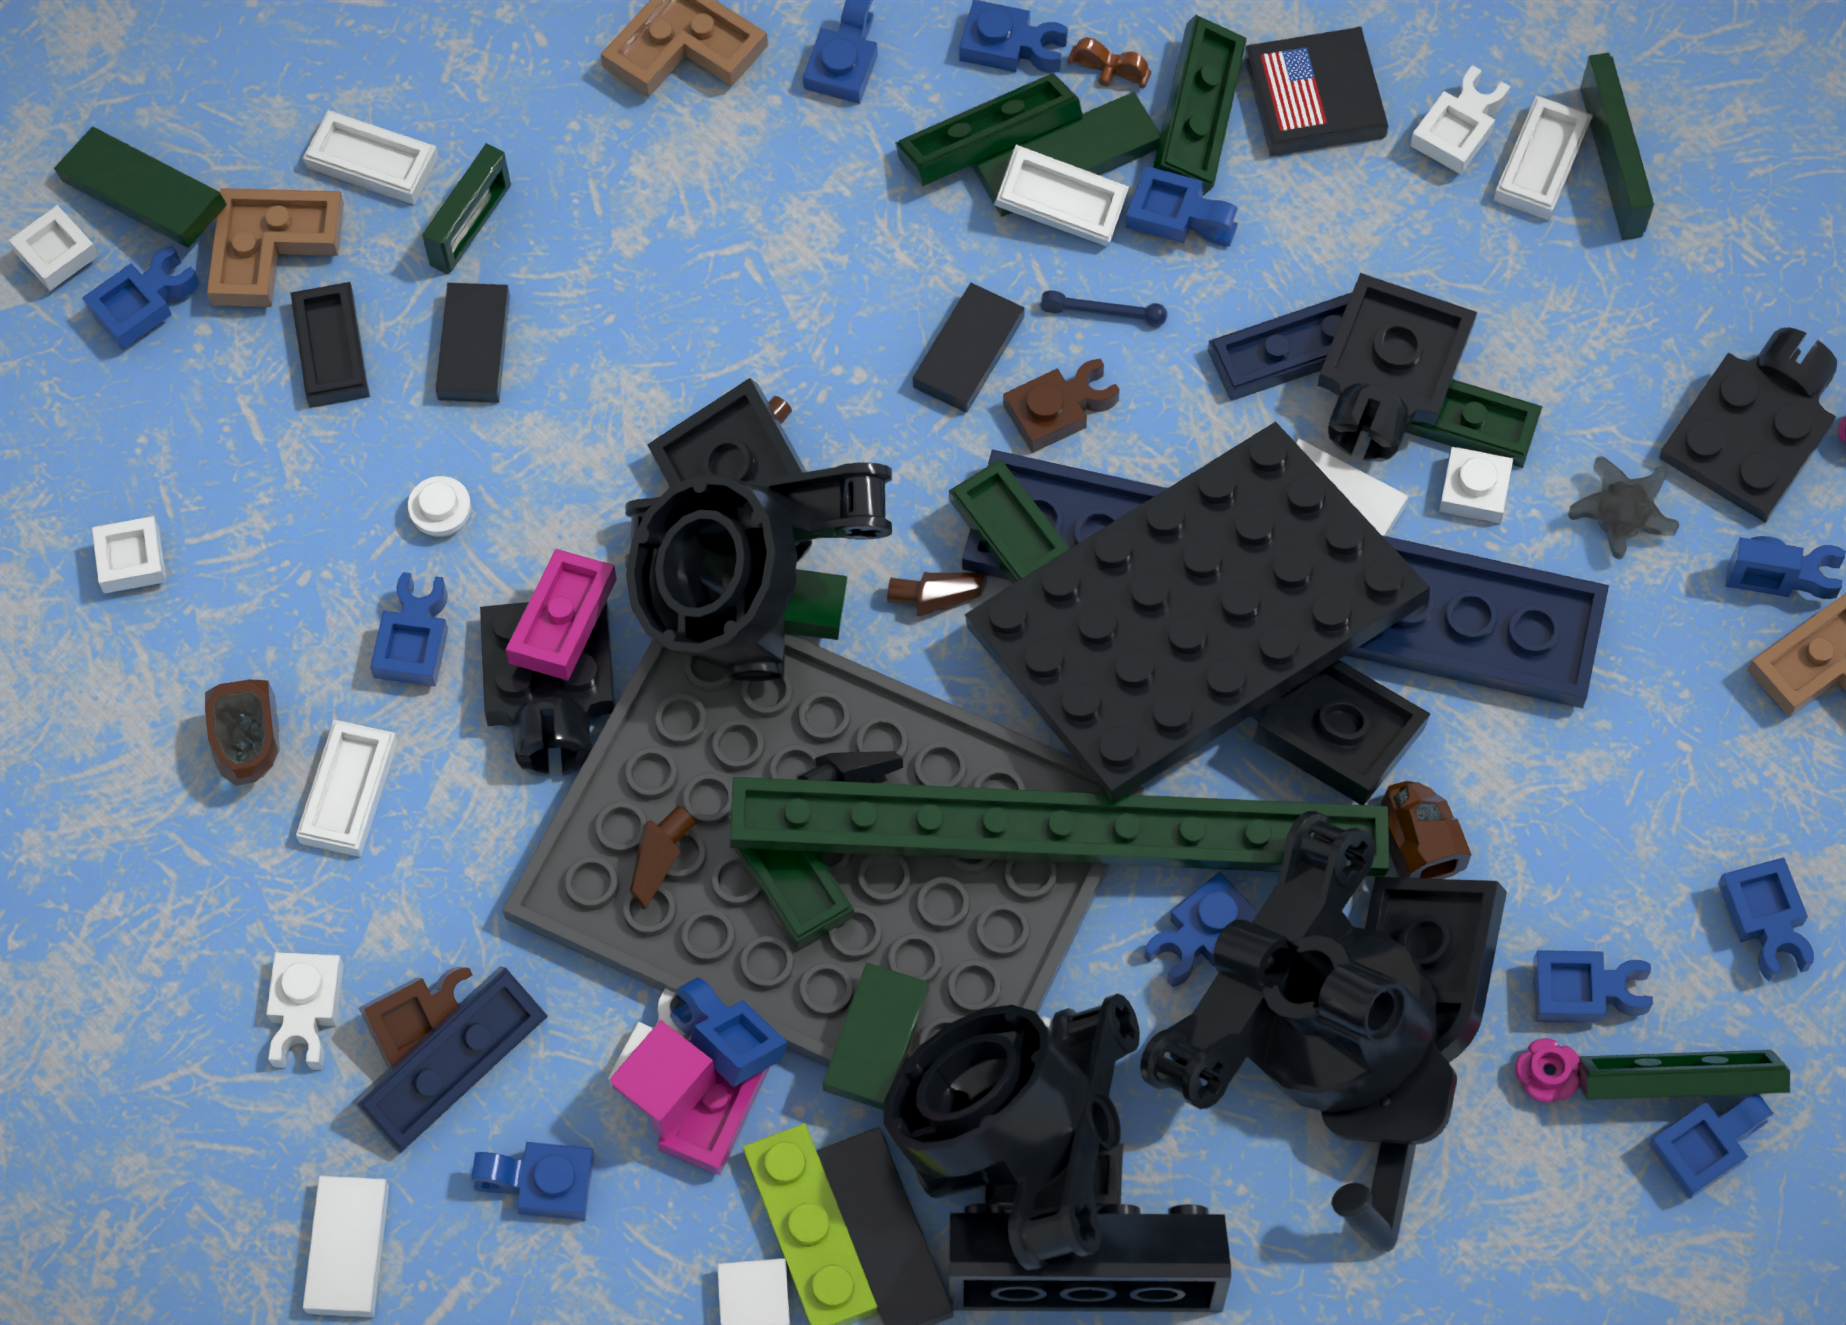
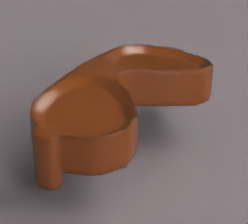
(1126, 65)

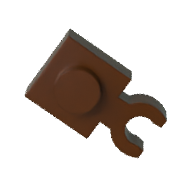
(1054, 409)
(410, 1012)

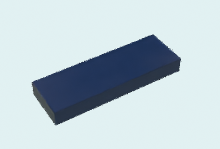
(1277, 348)
(450, 1059)

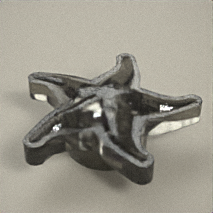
(1625, 506)

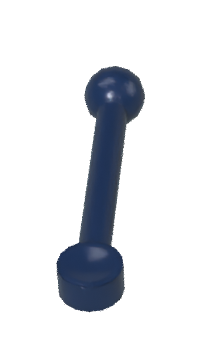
(1056, 302)

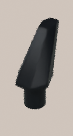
(853, 766)

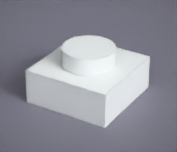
(53, 248)
(1476, 485)
(128, 554)

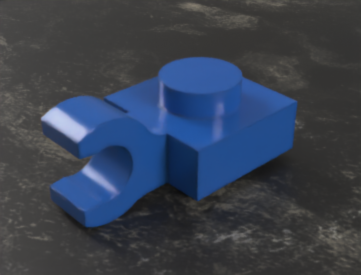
(844, 58)
(1173, 204)
(1775, 568)
(731, 1036)
(1706, 1146)
(549, 1179)

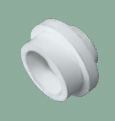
(439, 506)

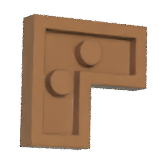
(679, 29)
(257, 229)
(1805, 660)

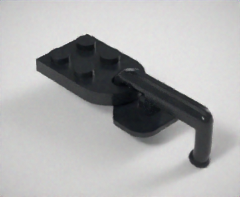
(1454, 938)

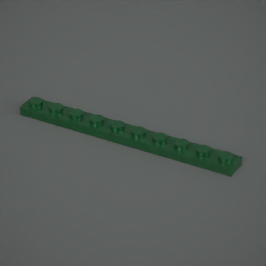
(1030, 824)

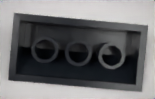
(1141, 1265)

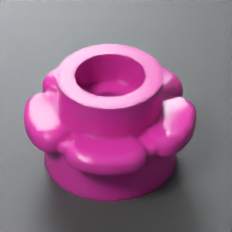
(1546, 1087)

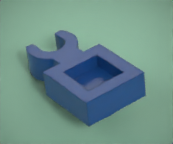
(1003, 34)
(135, 302)
(412, 641)
(1768, 907)
(1199, 925)
(1577, 988)

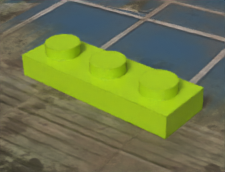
(810, 1228)

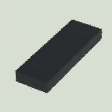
(885, 1231)

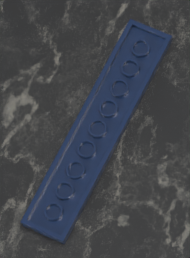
(1483, 618)

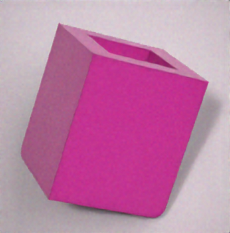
(665, 1078)

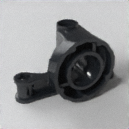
(720, 558)
(1303, 992)
(1018, 1104)

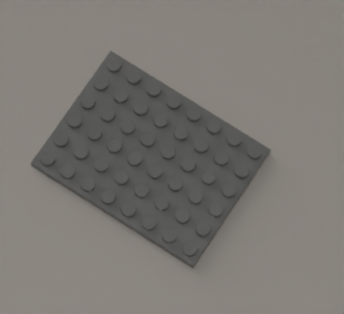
(680, 735)

